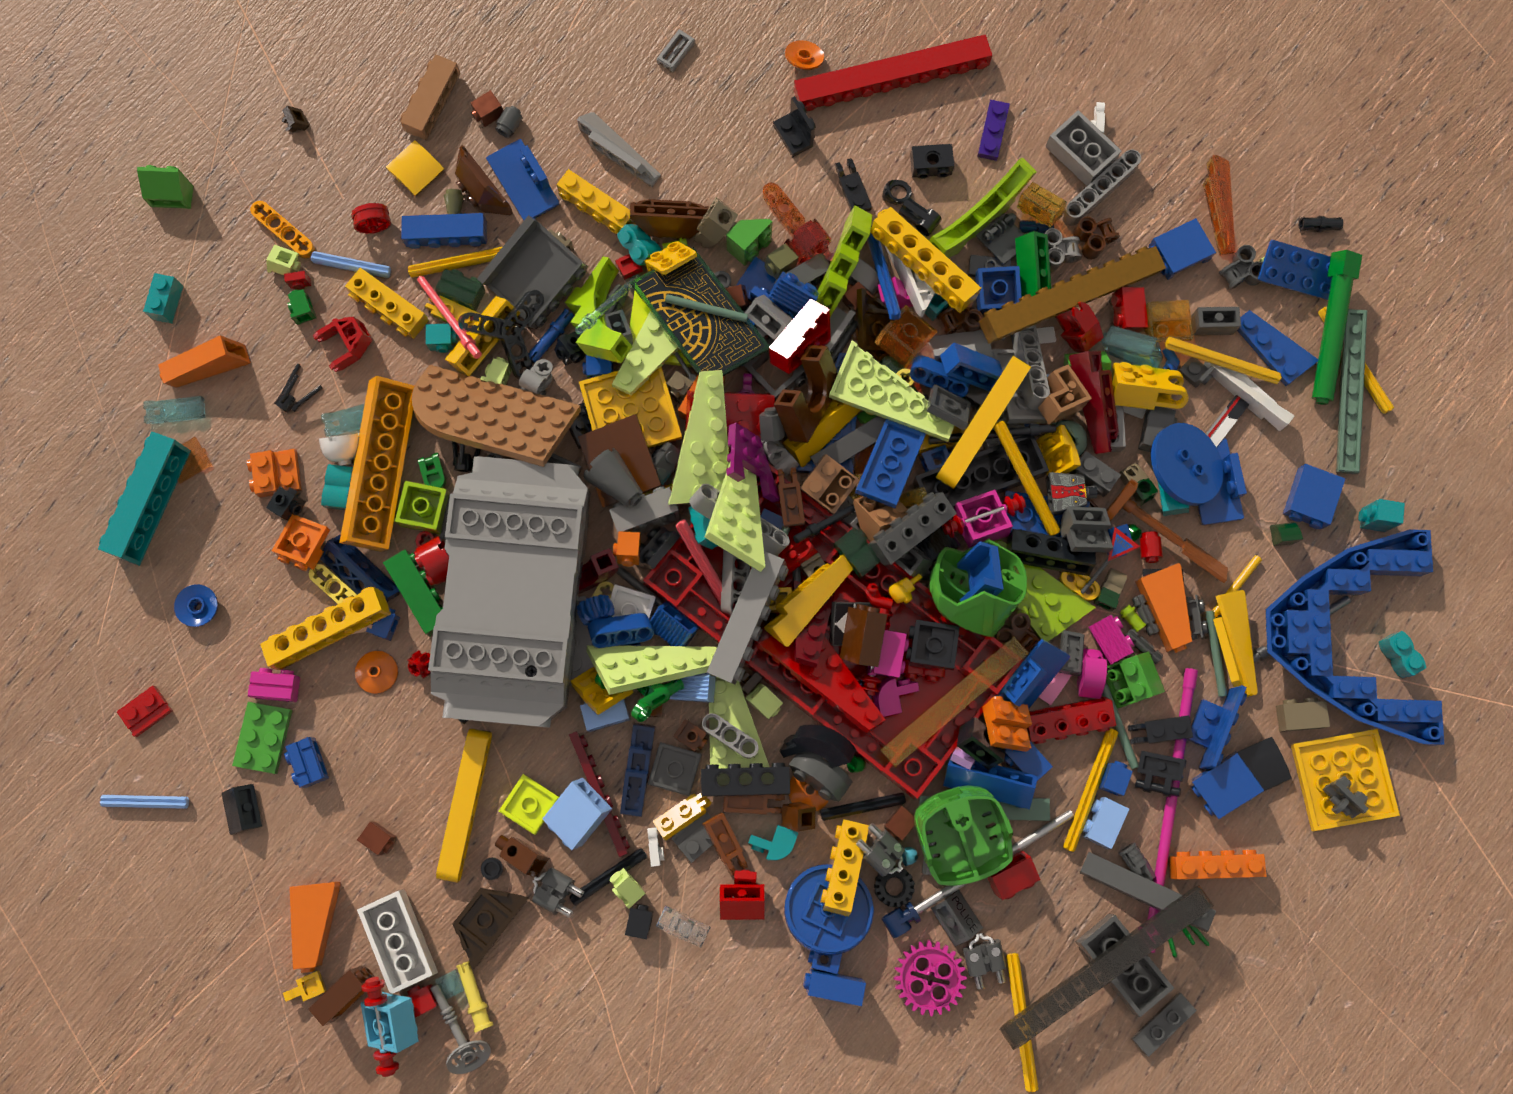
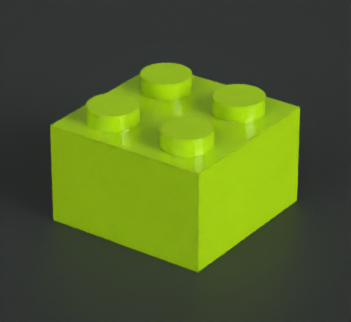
(422, 507)

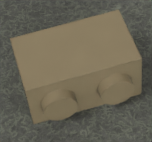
(1302, 716)

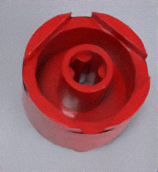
(434, 559)

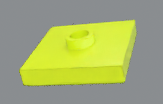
(528, 804)

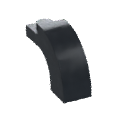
(822, 741)

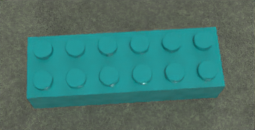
(144, 498)

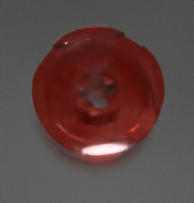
(809, 241)

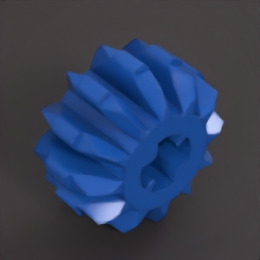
(595, 608)

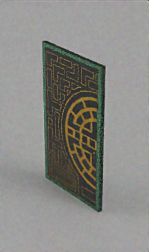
(703, 338)

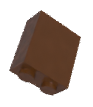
(863, 635)

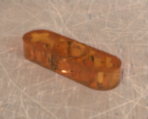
(782, 199)

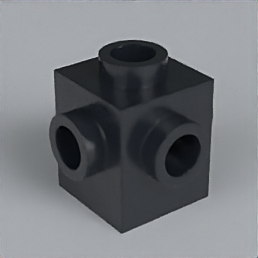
(568, 349)
(286, 503)

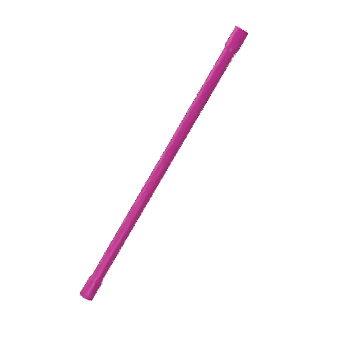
(1188, 686)

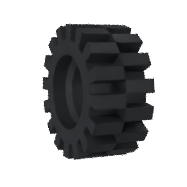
(895, 900)

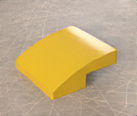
(415, 168)
(1059, 451)
(594, 696)

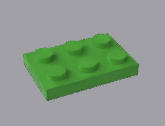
(262, 737)

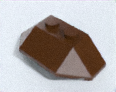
(479, 186)
(668, 217)

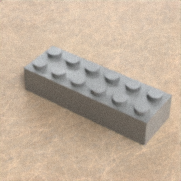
(746, 619)

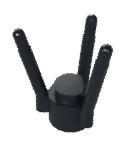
(285, 400)
(462, 460)

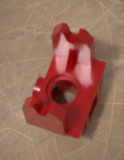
(1080, 328)
(354, 336)

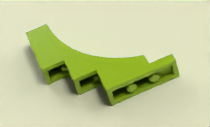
(845, 259)

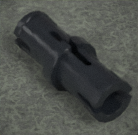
(1320, 223)

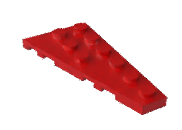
(829, 679)

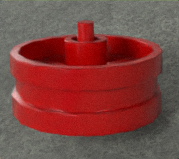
(371, 218)

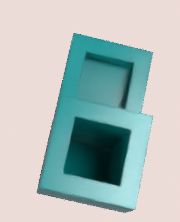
(781, 845)

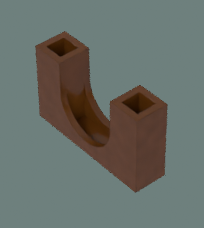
(801, 416)

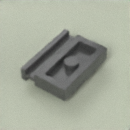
(693, 839)

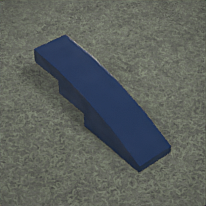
(637, 769)

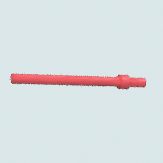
(466, 340)

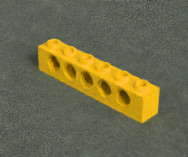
(921, 249)
(275, 647)

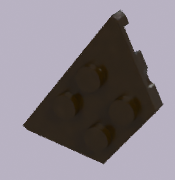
(871, 319)
(485, 921)

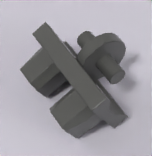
(1344, 800)

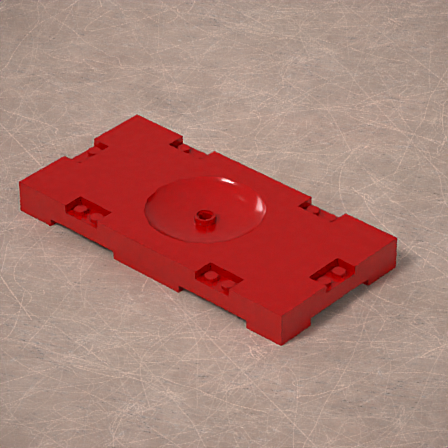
(685, 588)

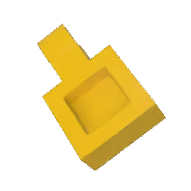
(308, 987)

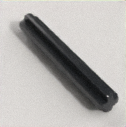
(862, 806)
(604, 879)

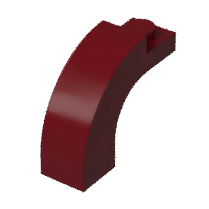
(597, 570)

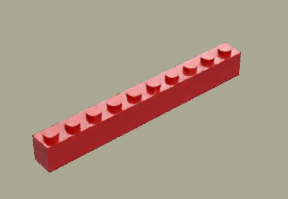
(893, 72)

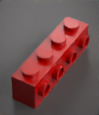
(1071, 719)

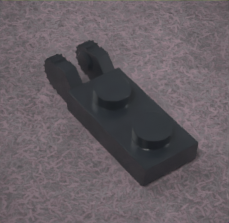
(853, 187)
(1163, 730)

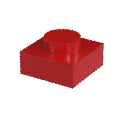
(628, 267)
(297, 280)
(745, 877)

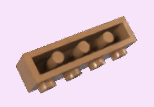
(430, 97)

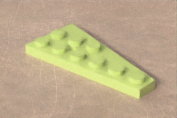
(648, 354)
(705, 440)
(641, 666)

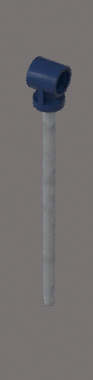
(899, 921)

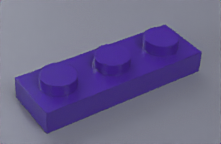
(993, 130)

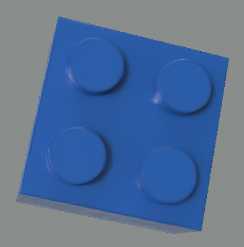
(998, 287)

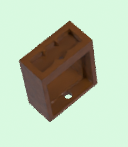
(340, 995)

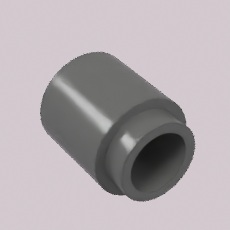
(508, 121)

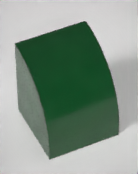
(1285, 534)

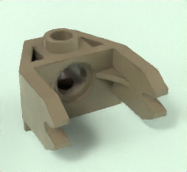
(711, 228)

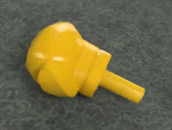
(902, 589)

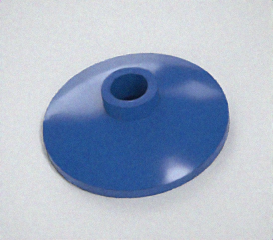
(186, 604)

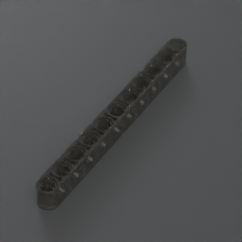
(1106, 967)

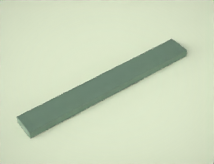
(1351, 393)

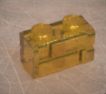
(1041, 204)

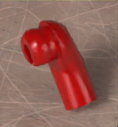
(875, 597)

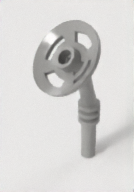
(465, 1048)

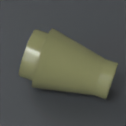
(453, 201)

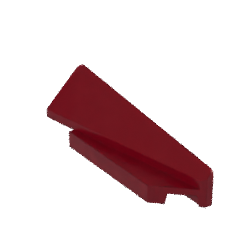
(1101, 409)

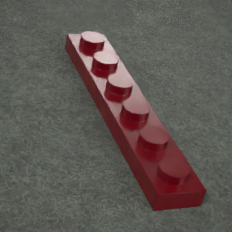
(596, 782)

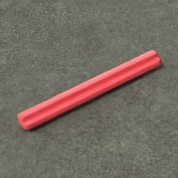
(700, 558)

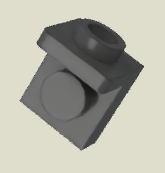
(1196, 372)

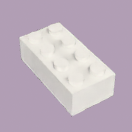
(397, 941)

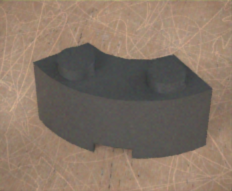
(818, 773)

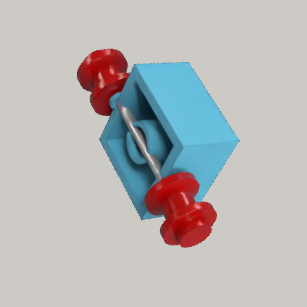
(387, 1024)

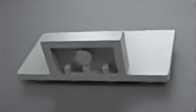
(973, 340)

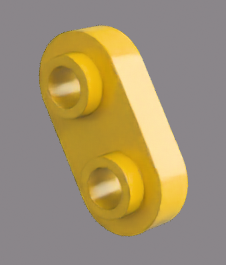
(1078, 584)

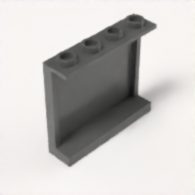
(533, 262)

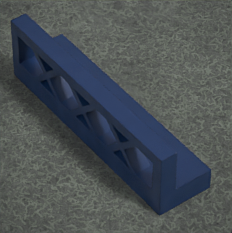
(359, 567)

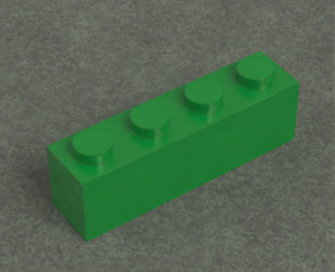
(1033, 262)
(415, 589)

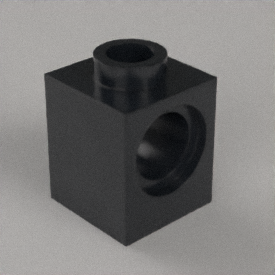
(639, 921)

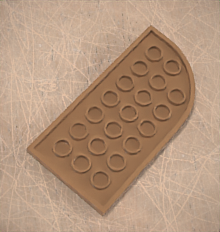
(491, 415)

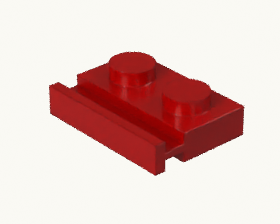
(144, 711)

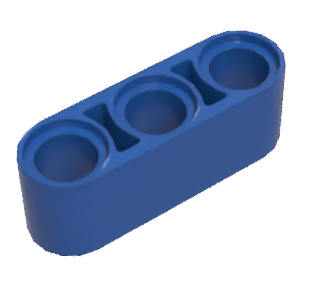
(930, 373)
(620, 630)

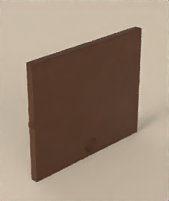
(631, 444)

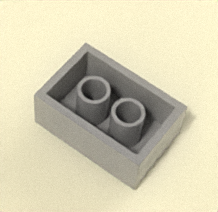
(1082, 148)
(648, 513)

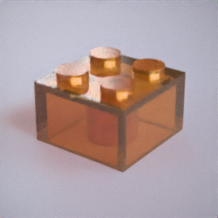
(906, 336)

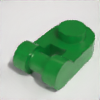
(433, 477)

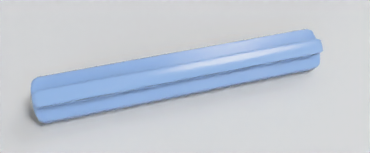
(350, 264)
(144, 801)

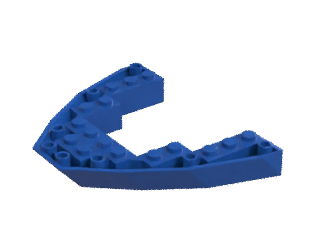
(1301, 634)

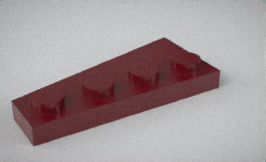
(810, 640)

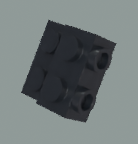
(656, 546)
(933, 645)

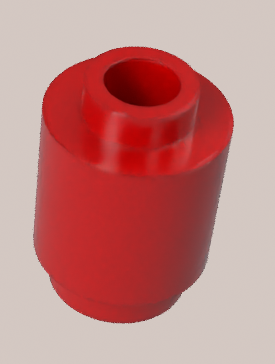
(1151, 547)

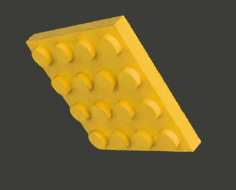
(649, 402)
(1359, 759)

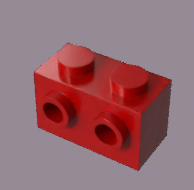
(1130, 308)
(1015, 877)
(742, 902)

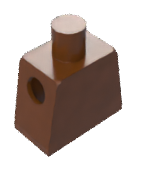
(521, 855)

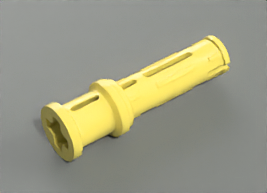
(477, 1007)

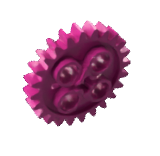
(924, 997)

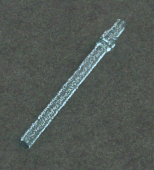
(591, 319)

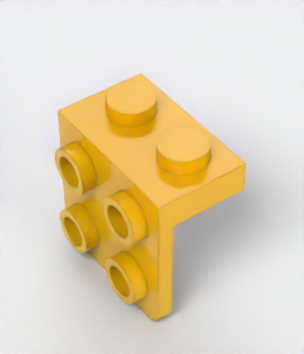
(670, 258)

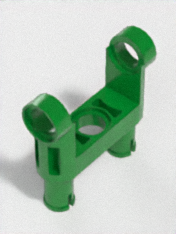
(654, 697)

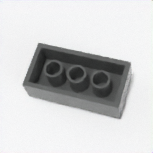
(1139, 985)

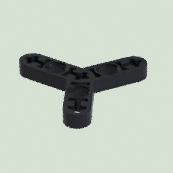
(499, 329)

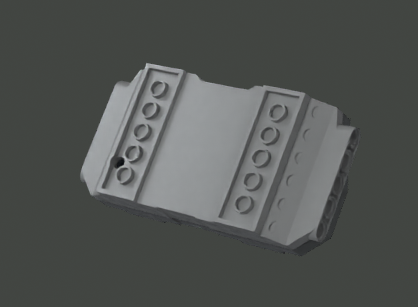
(510, 592)

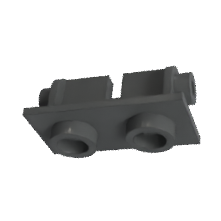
(1197, 625)

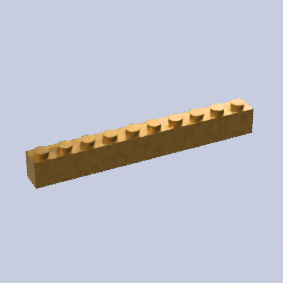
(1066, 295)

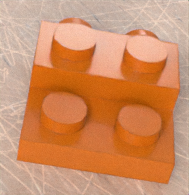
(273, 470)
(301, 543)
(1007, 724)

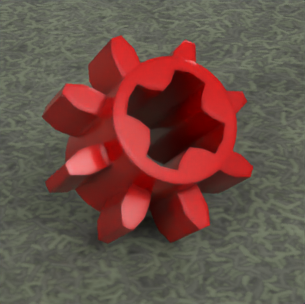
(419, 664)

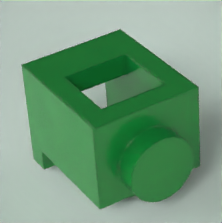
(300, 307)

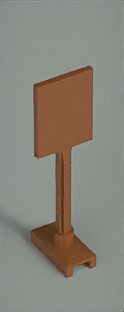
(1189, 549)

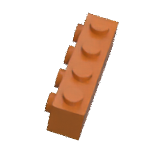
(1217, 866)

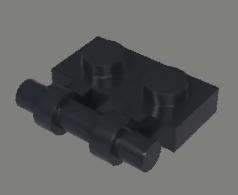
(1160, 766)

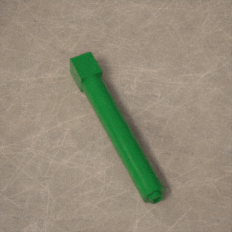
(1343, 270)

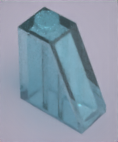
(1132, 347)

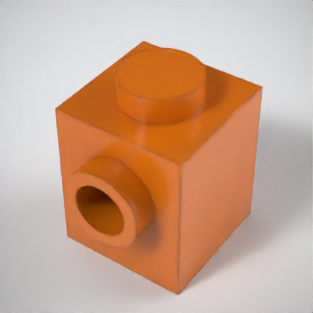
(627, 548)

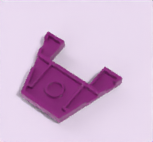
(749, 453)

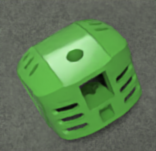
(983, 611)
(962, 835)

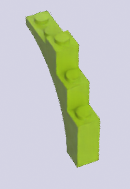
(991, 206)
(599, 340)

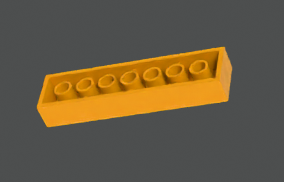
(378, 465)

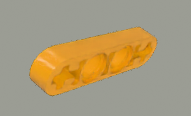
(282, 229)

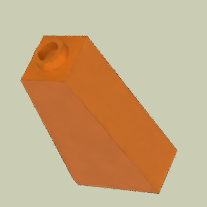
(204, 361)
(1168, 604)
(311, 920)

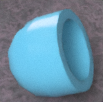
(909, 856)

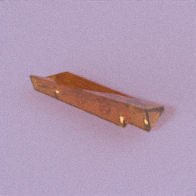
(1219, 202)

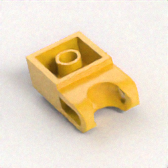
(1147, 386)

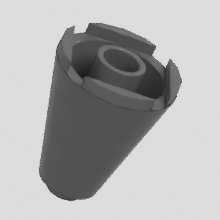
(614, 478)

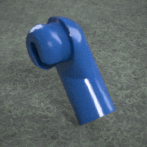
(1172, 360)

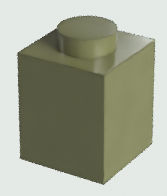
(780, 261)

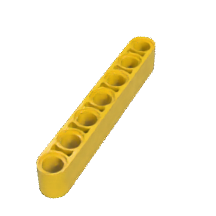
(983, 422)
(464, 805)

